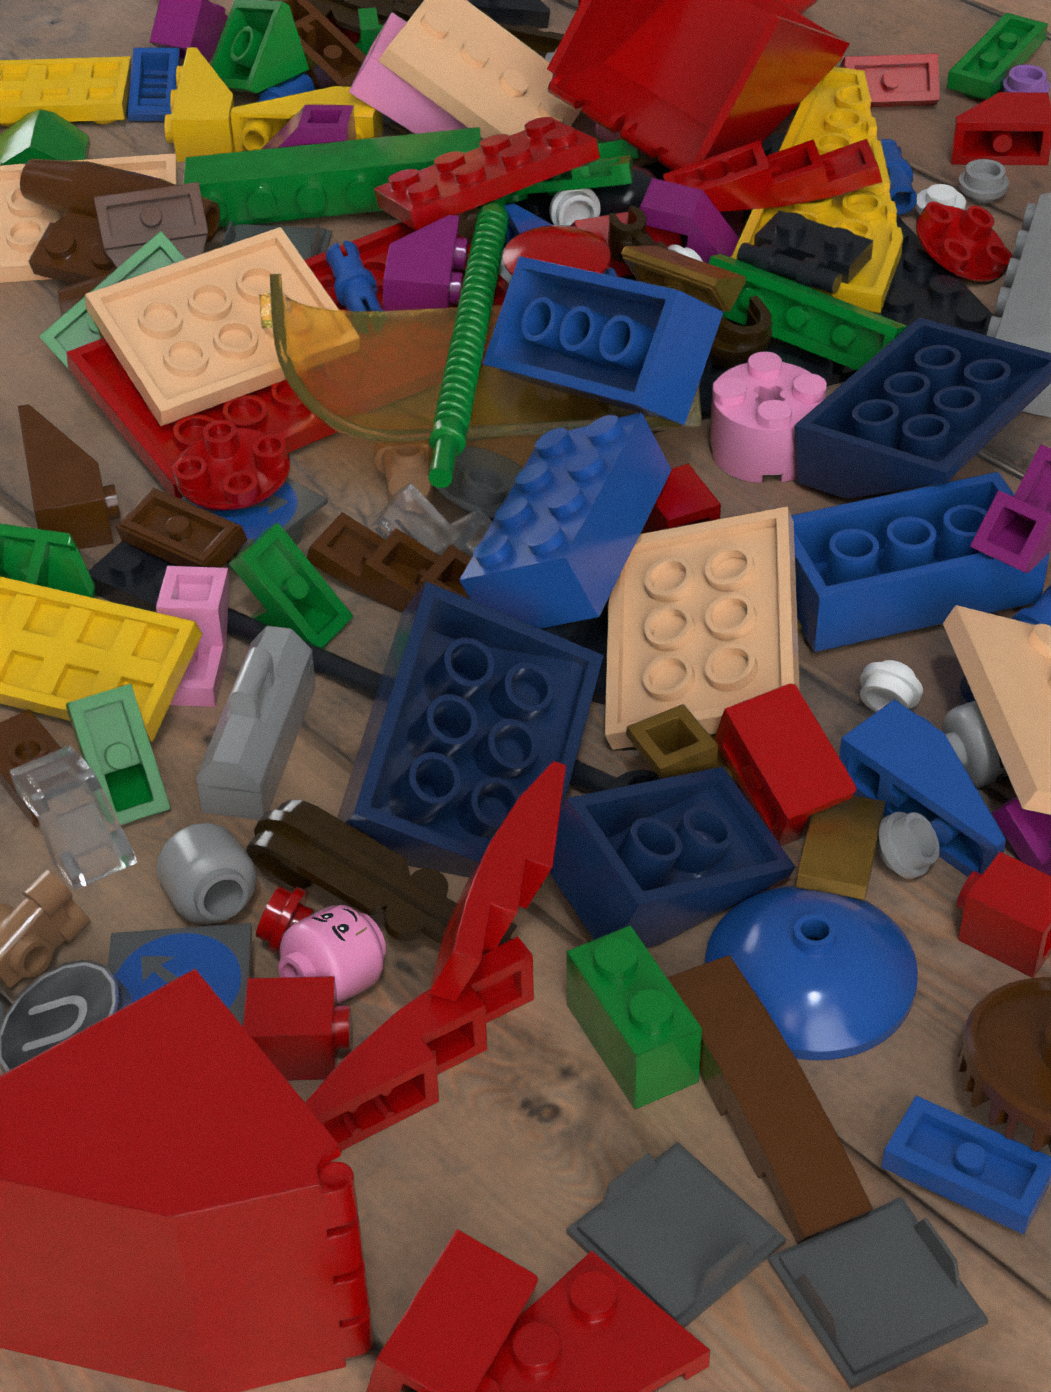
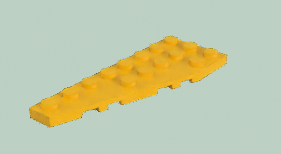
(835, 117)

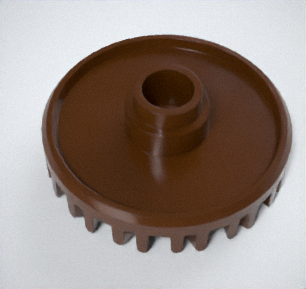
(1010, 1057)

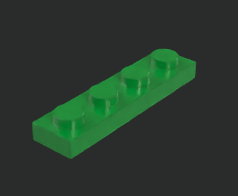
(811, 317)

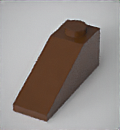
(328, 52)
(66, 484)

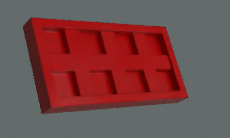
(486, 173)

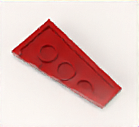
(594, 1337)

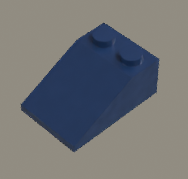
(663, 854)

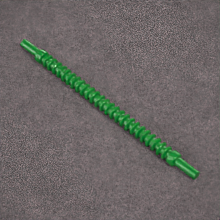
(467, 342)

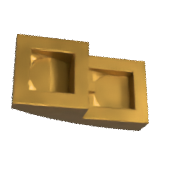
(841, 848)

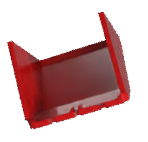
(690, 72)
(175, 1206)

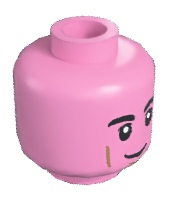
(335, 944)

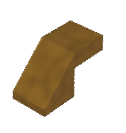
(676, 744)

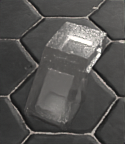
(421, 521)
(73, 816)

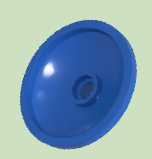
(822, 966)

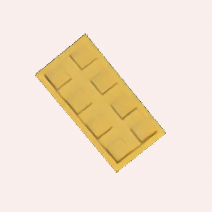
(71, 87)
(77, 646)

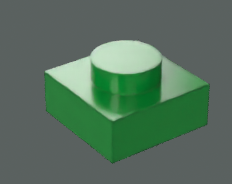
(368, 27)

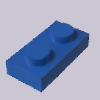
(968, 1164)

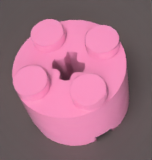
(756, 416)

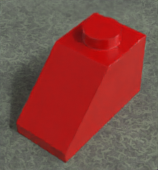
(1005, 129)

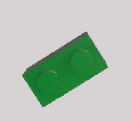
(633, 1017)

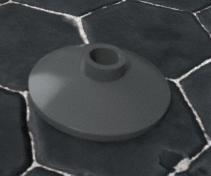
(481, 480)

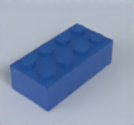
(604, 338)
(569, 522)
(902, 563)

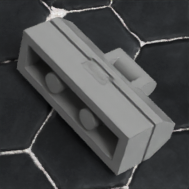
(257, 726)

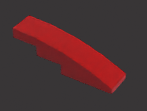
(795, 175)
(501, 883)
(399, 1062)

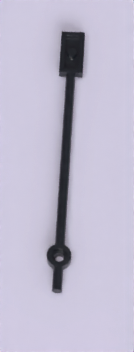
(135, 580)

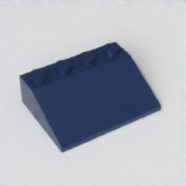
(917, 411)
(464, 728)

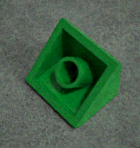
(258, 46)

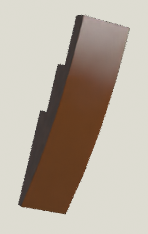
(386, 568)
(770, 1101)

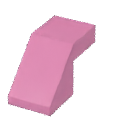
(202, 597)

